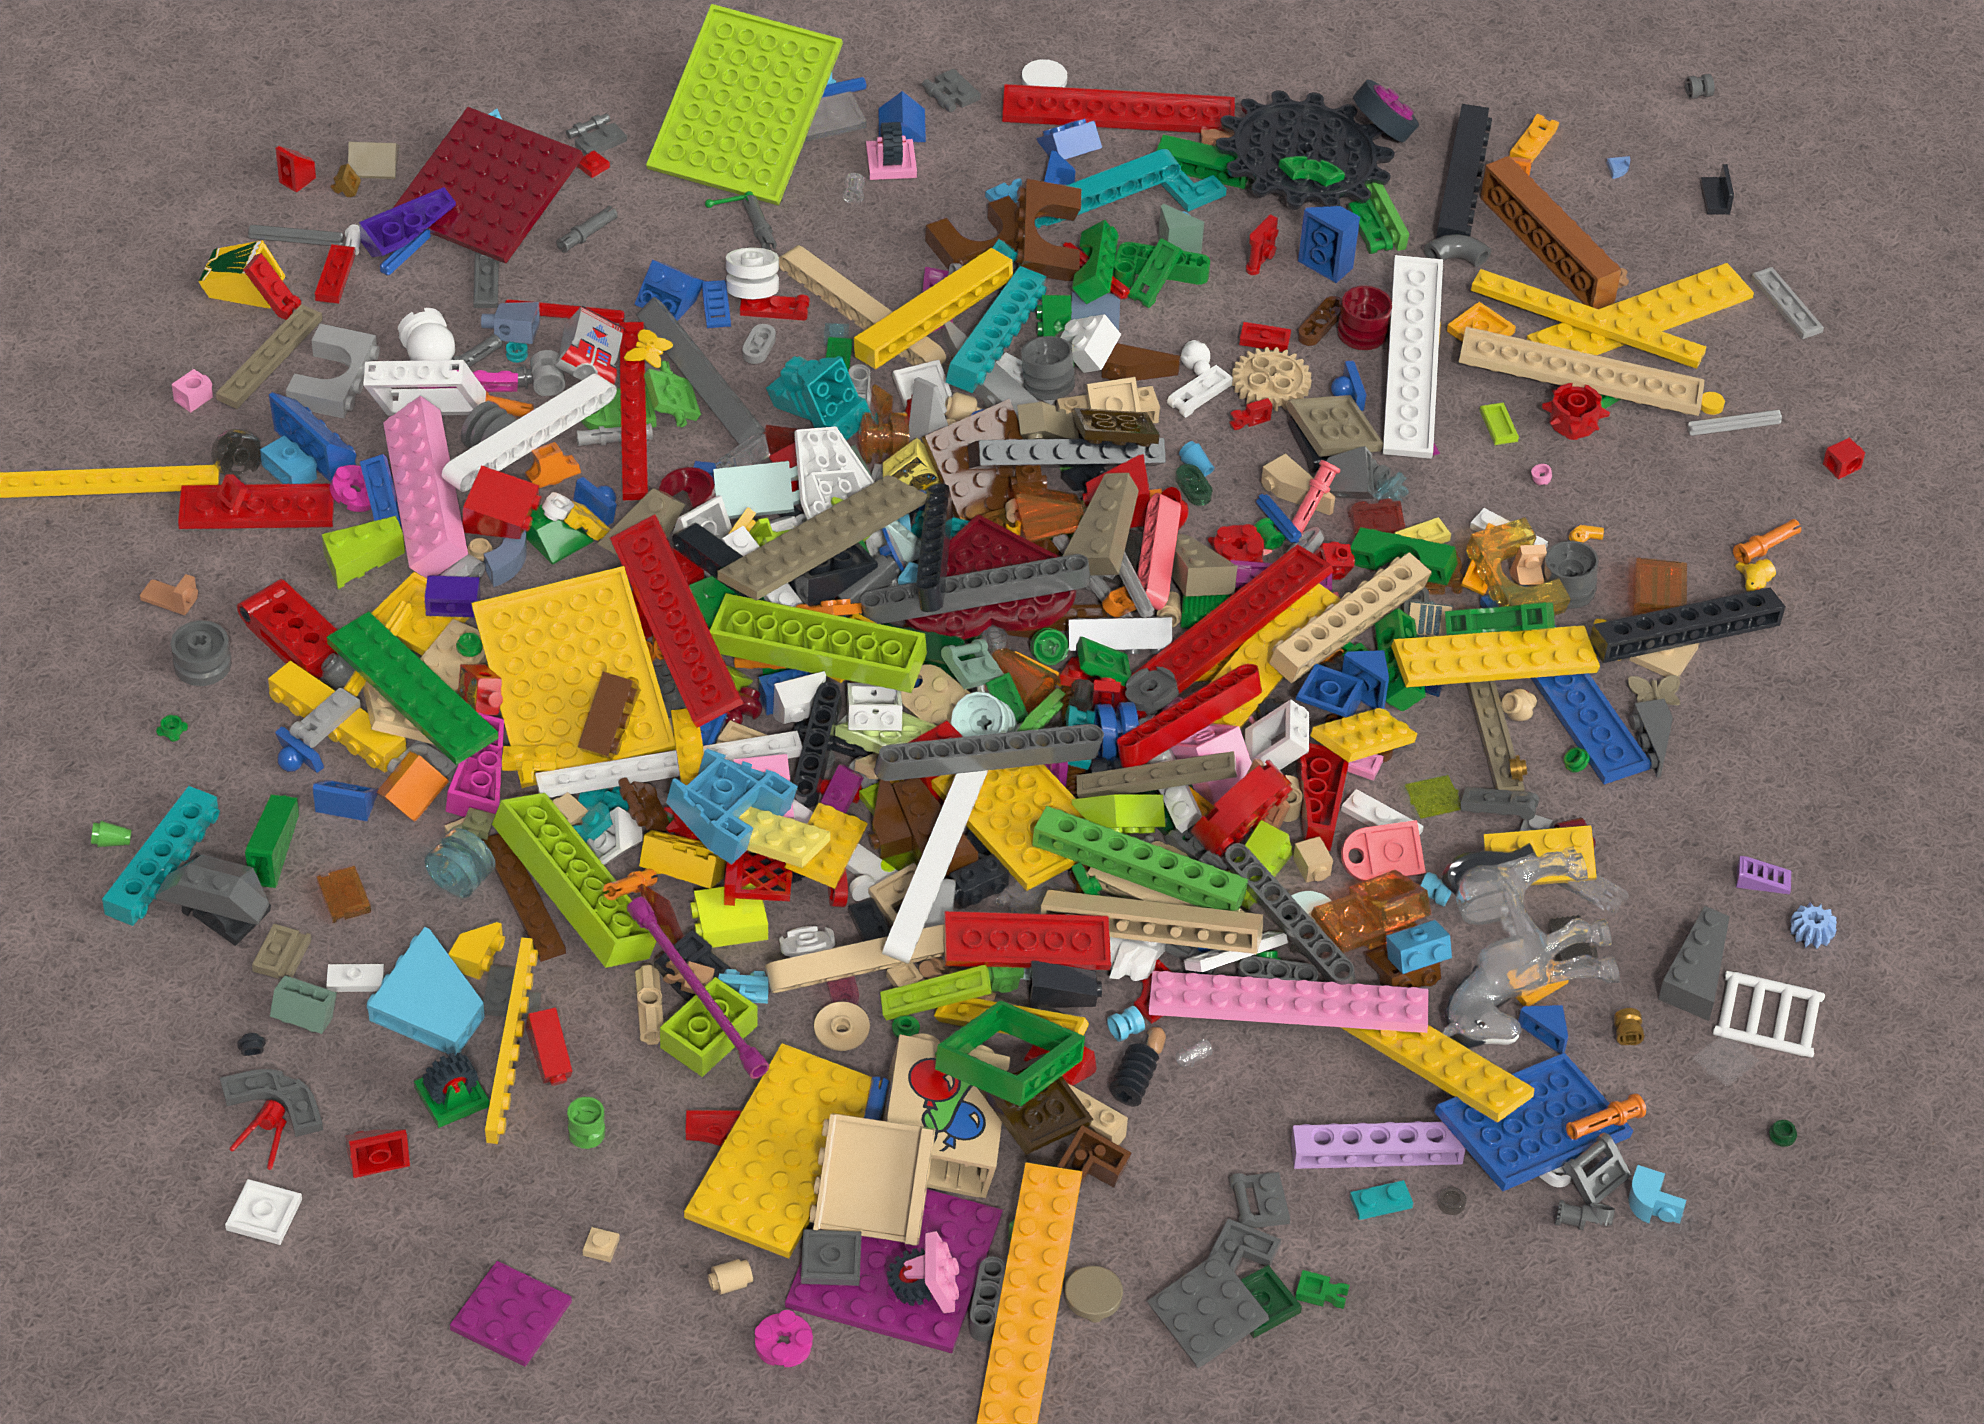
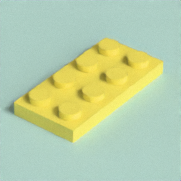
(783, 837)

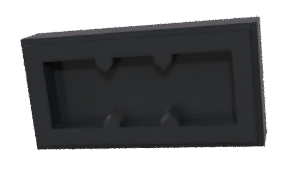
(868, 920)

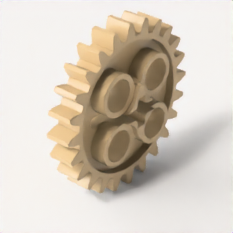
(1271, 377)

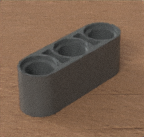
(1273, 968)
(986, 1288)

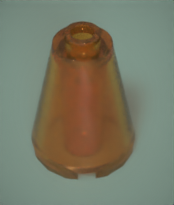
(1031, 679)

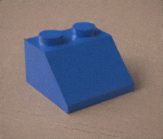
(1332, 691)

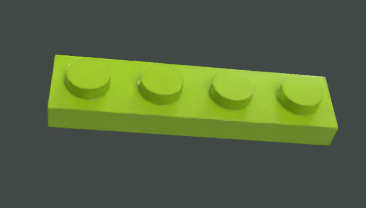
(935, 992)

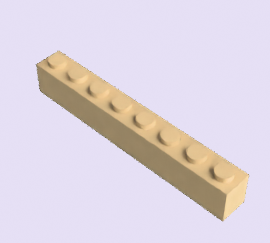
(1164, 921)

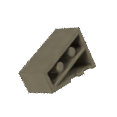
(1042, 421)
(1201, 570)

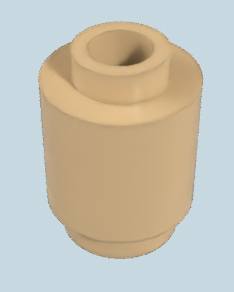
(730, 1276)

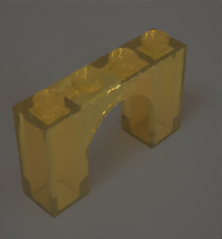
(1502, 542)

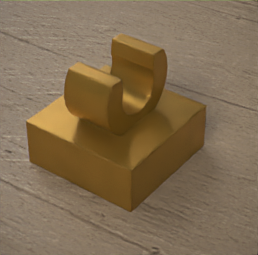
(346, 181)

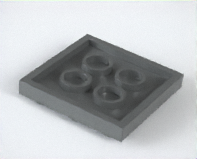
(1208, 1310)

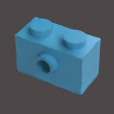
(288, 462)
(1419, 946)

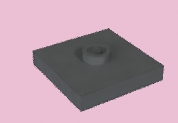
(831, 1257)

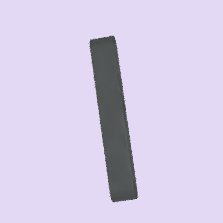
(1286, 905)

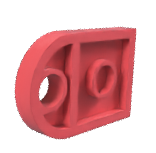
(1385, 850)

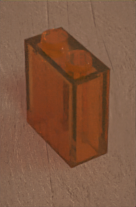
(1658, 585)

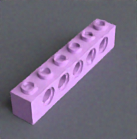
(1375, 1145)

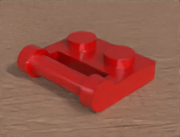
(1262, 244)

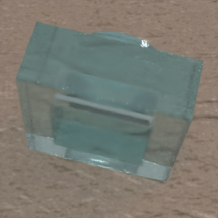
(835, 330)

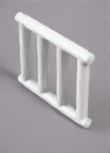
(1751, 1035)

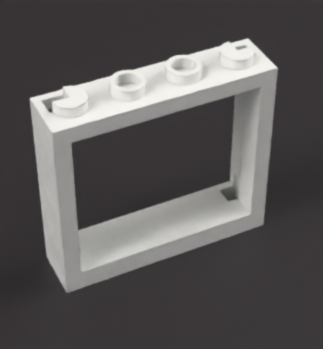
(424, 374)

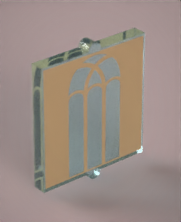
(1429, 618)

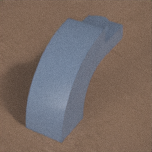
(506, 560)

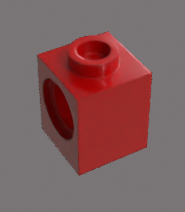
(1844, 458)

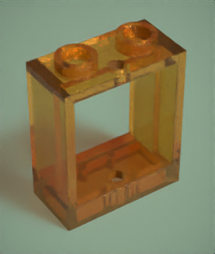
(1407, 895)

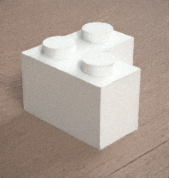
(1091, 341)

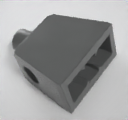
(1355, 476)

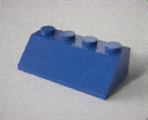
(311, 435)

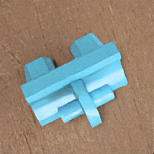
(753, 986)

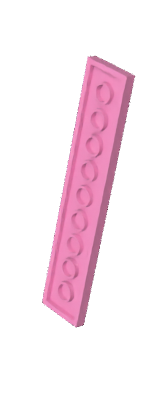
(1289, 1001)

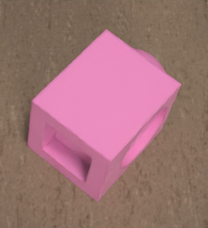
(192, 390)

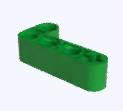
(1132, 257)

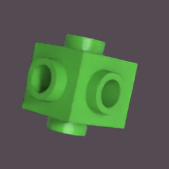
(1005, 978)

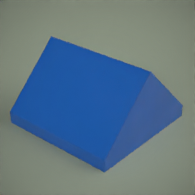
(908, 112)
(1371, 668)
(344, 799)

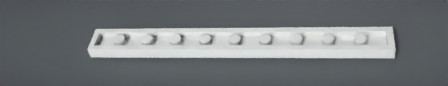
(657, 765)

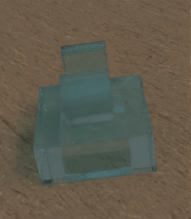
(1392, 488)

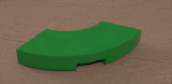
(1322, 172)

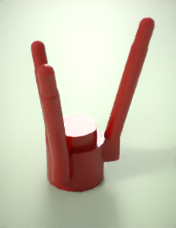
(268, 1118)

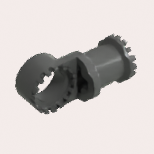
(1578, 1215)

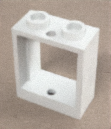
(862, 703)
(1293, 746)

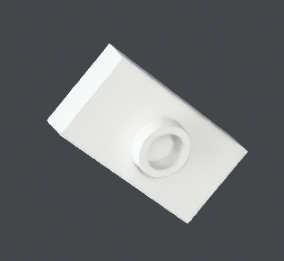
(355, 977)

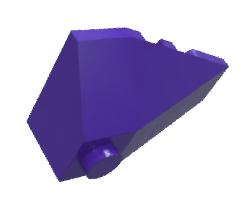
(403, 223)

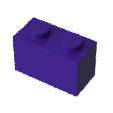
(451, 596)

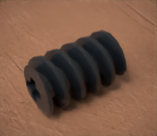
(1134, 1074)

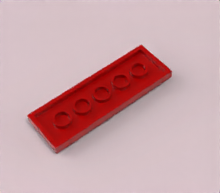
(267, 507)
(1019, 938)

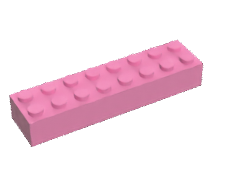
(424, 499)

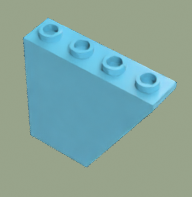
(428, 998)

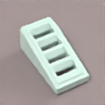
(906, 541)

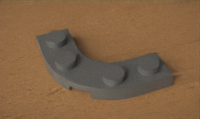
(277, 1087)

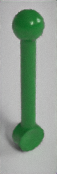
(710, 203)

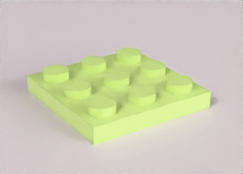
(875, 739)

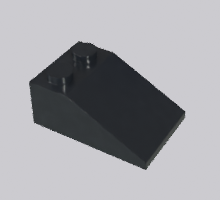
(834, 575)

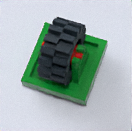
(451, 1090)

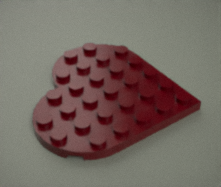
(985, 547)

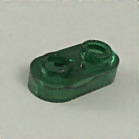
(1197, 489)

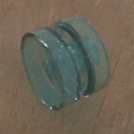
(460, 862)

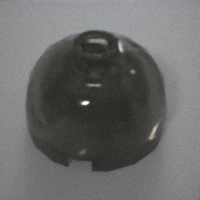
(236, 448)

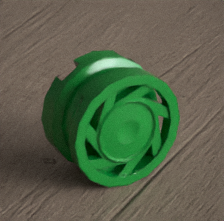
(1049, 646)

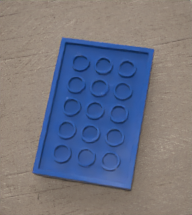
(1535, 1134)

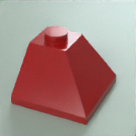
(377, 1151)

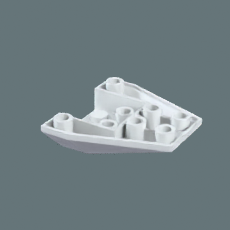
(826, 469)

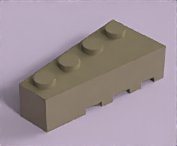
(1106, 525)

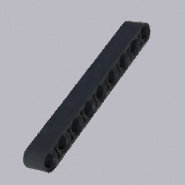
(934, 548)

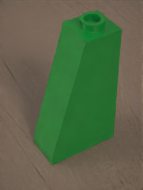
(272, 839)

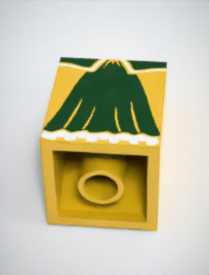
(225, 276)

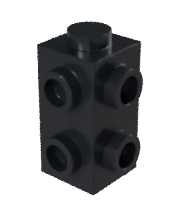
(979, 880)

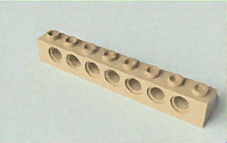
(1349, 617)

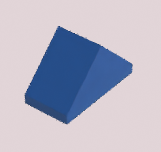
(1546, 1024)

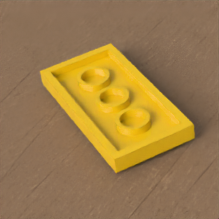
(1364, 734)
(1548, 841)
(834, 857)

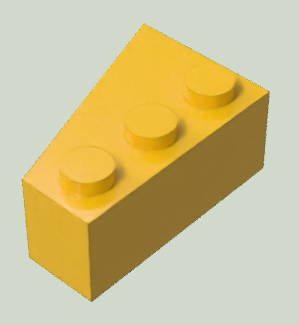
(681, 859)

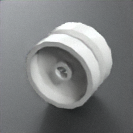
(752, 273)

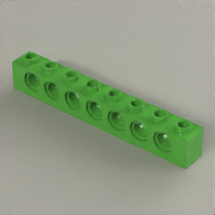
(1138, 861)

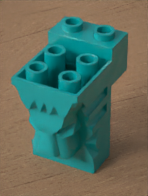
(819, 393)

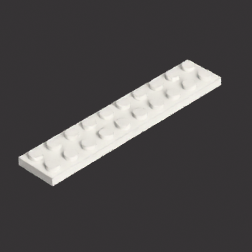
(1413, 357)

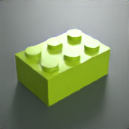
(697, 1038)

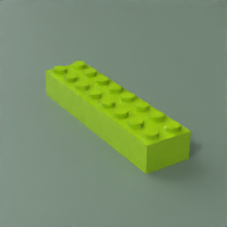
(819, 643)
(572, 878)

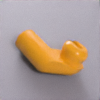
(1584, 532)

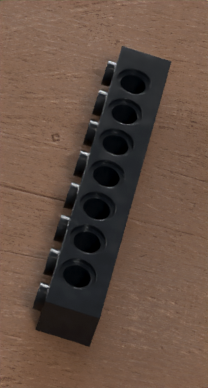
(1686, 625)

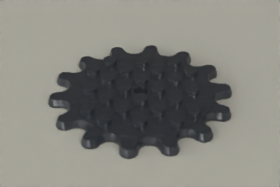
(1309, 125)

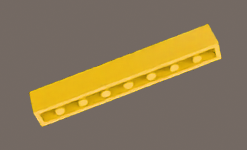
(933, 308)

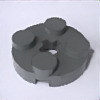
(1152, 701)

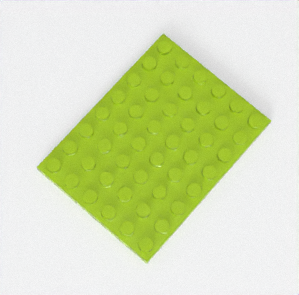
(744, 104)

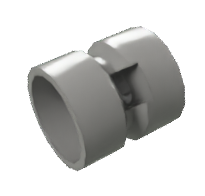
(545, 376)

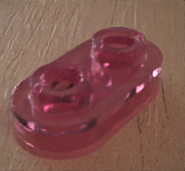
(843, 989)

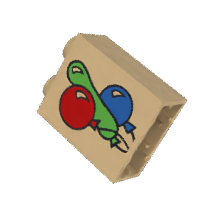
(963, 1120)

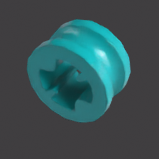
(516, 357)

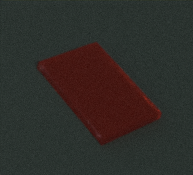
(664, 913)

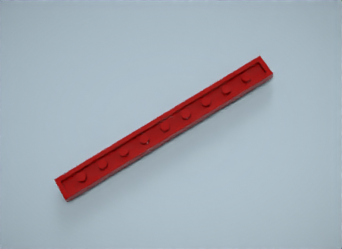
(633, 417)

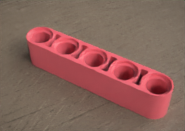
(1159, 548)

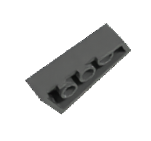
(1696, 969)

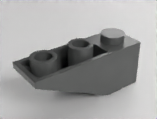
(1653, 725)

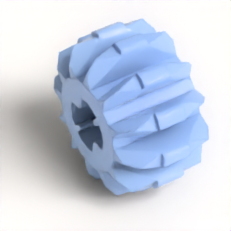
(1813, 925)

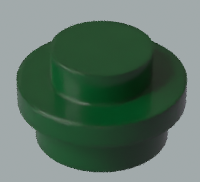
(1783, 1133)

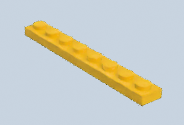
(509, 1049)

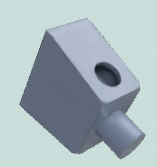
(514, 321)

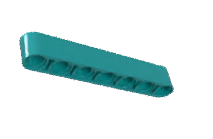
(1122, 182)

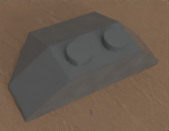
(216, 888)

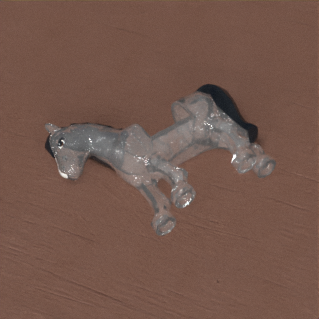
(1494, 891)

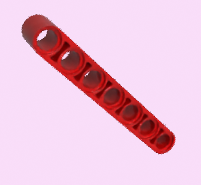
(1189, 716)

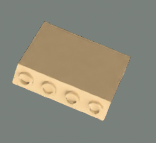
(873, 1178)

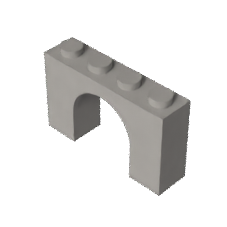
(338, 394)

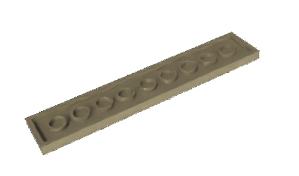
(821, 537)

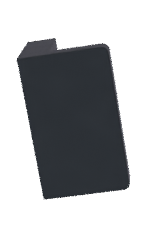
(1718, 193)

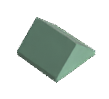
(1180, 229)

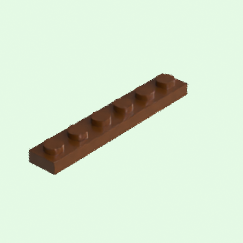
(525, 899)

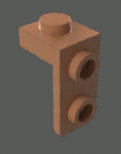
(176, 599)

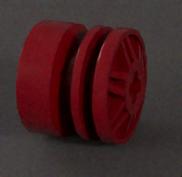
(1364, 317)

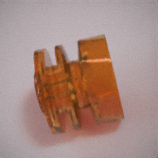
(881, 436)

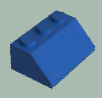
(1329, 241)

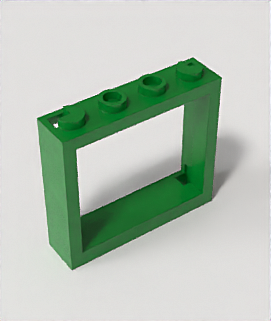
(1064, 1046)

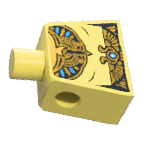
(912, 466)

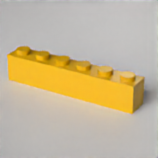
(305, 693)

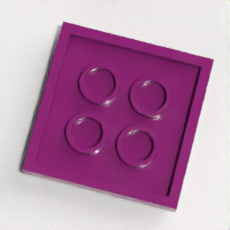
(510, 1313)

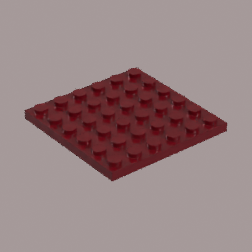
(497, 179)

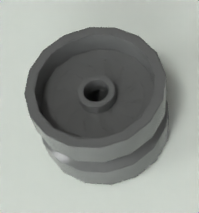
(201, 653)

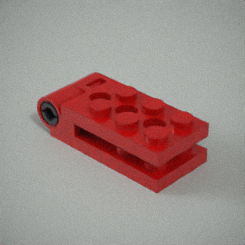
(288, 626)

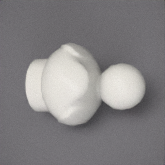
(1196, 357)

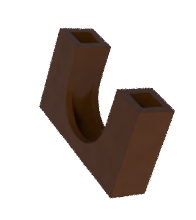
(954, 248)
(1033, 252)

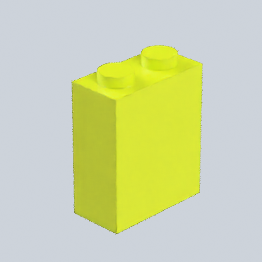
(728, 924)

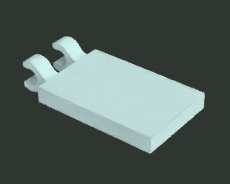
(759, 487)

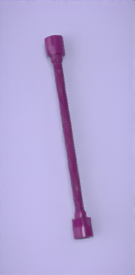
(751, 1059)

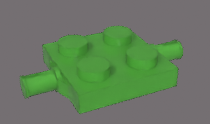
(672, 394)

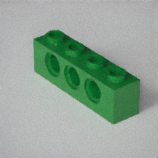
(1397, 626)

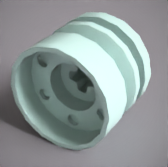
(974, 712)

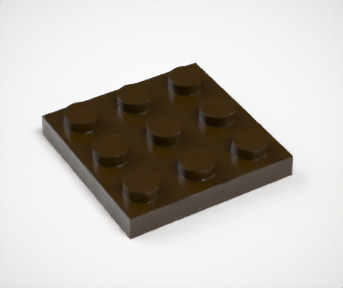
(1116, 426)
(1043, 1118)

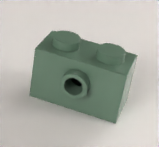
(303, 1004)

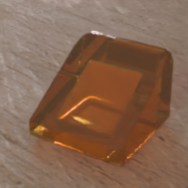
(881, 401)

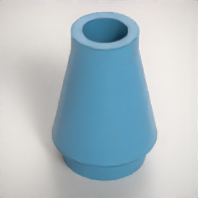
(1193, 454)

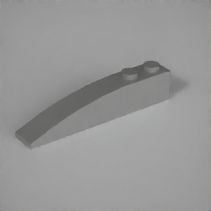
(998, 384)

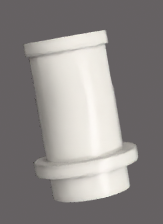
(353, 237)

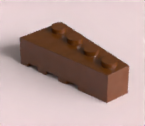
(921, 814)

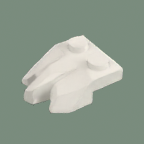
(1134, 958)

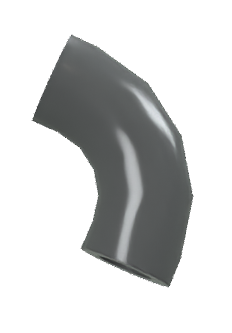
(1458, 247)

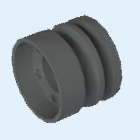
(1048, 367)
(484, 422)
(1576, 568)

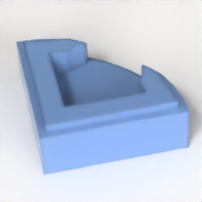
(1618, 166)

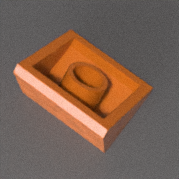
(412, 786)

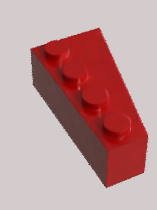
(1322, 784)

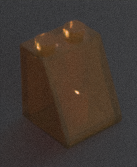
(1047, 512)

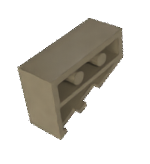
(655, 502)

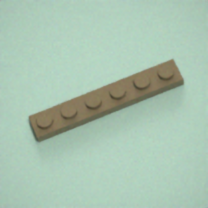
(269, 356)
(1494, 734)
(1158, 775)

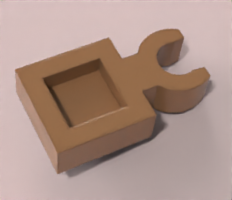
(703, 973)

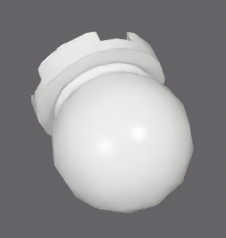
(426, 336)

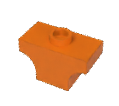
(551, 466)

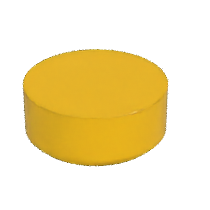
(1712, 403)

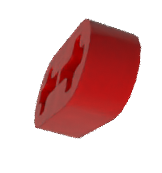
(839, 896)

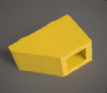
(475, 949)

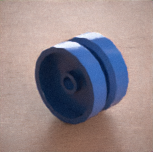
(1114, 725)

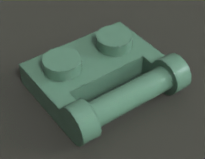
(973, 671)

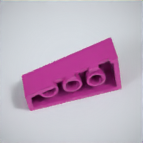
(478, 777)

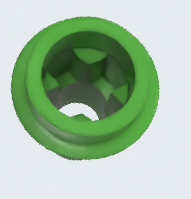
(109, 835)

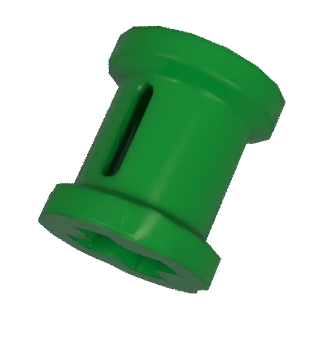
(1271, 537)

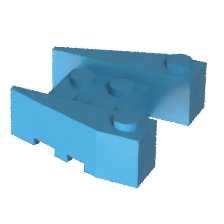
(721, 795)

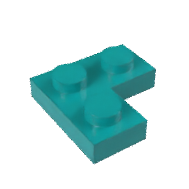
(1194, 195)

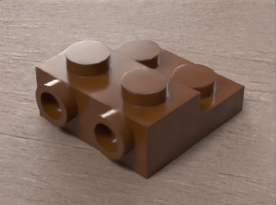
(1393, 977)

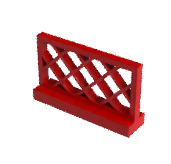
(738, 877)

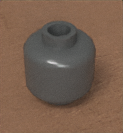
(336, 671)

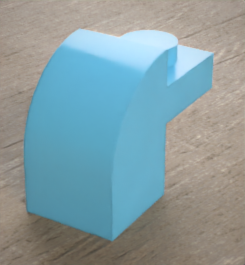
(1648, 1200)

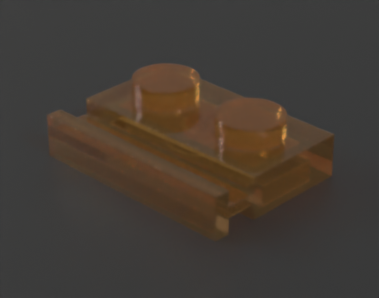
(344, 894)

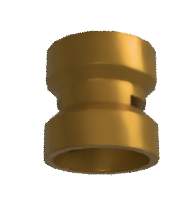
(1629, 1026)

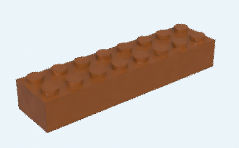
(1550, 233)

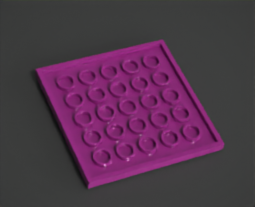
(873, 1304)

